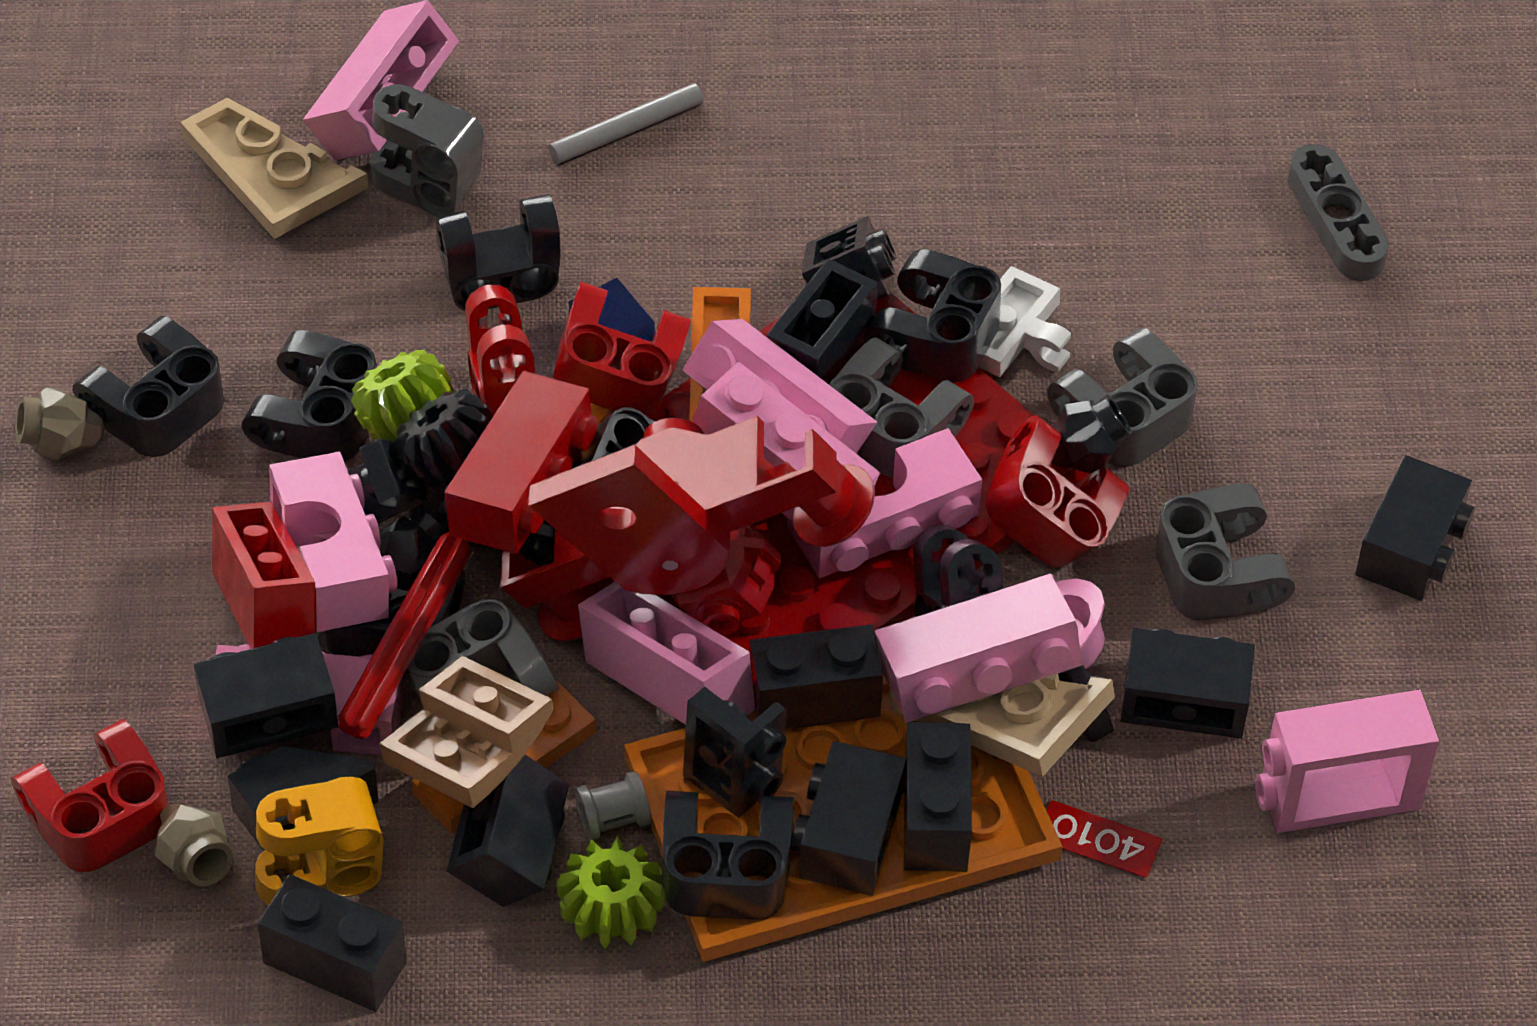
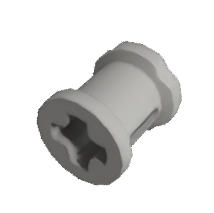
(612, 806)

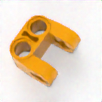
(335, 846)

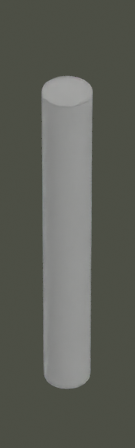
(625, 123)

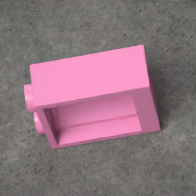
(1347, 761)

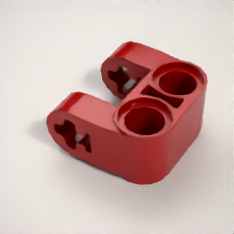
(498, 352)
(615, 358)
(1045, 508)
(99, 804)

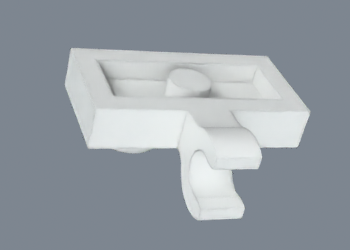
(1023, 313)

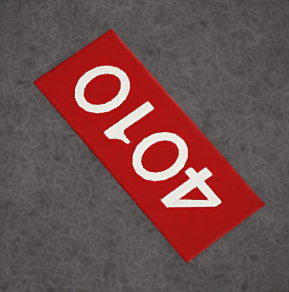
(1104, 839)

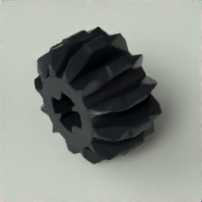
(442, 436)

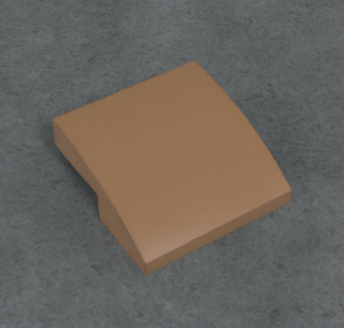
(468, 732)

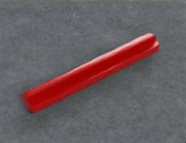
(404, 636)

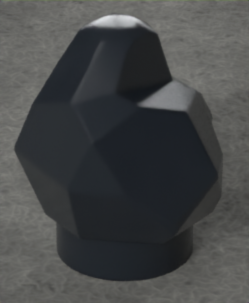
(1089, 434)
(410, 544)

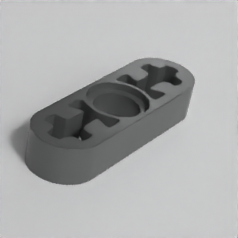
(1335, 233)

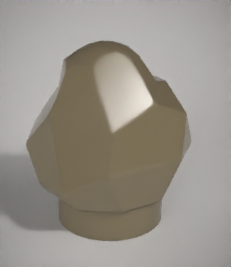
(57, 424)
(193, 844)

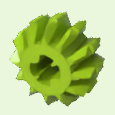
(396, 390)
(611, 892)

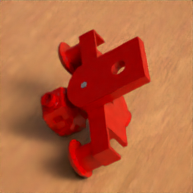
(680, 521)

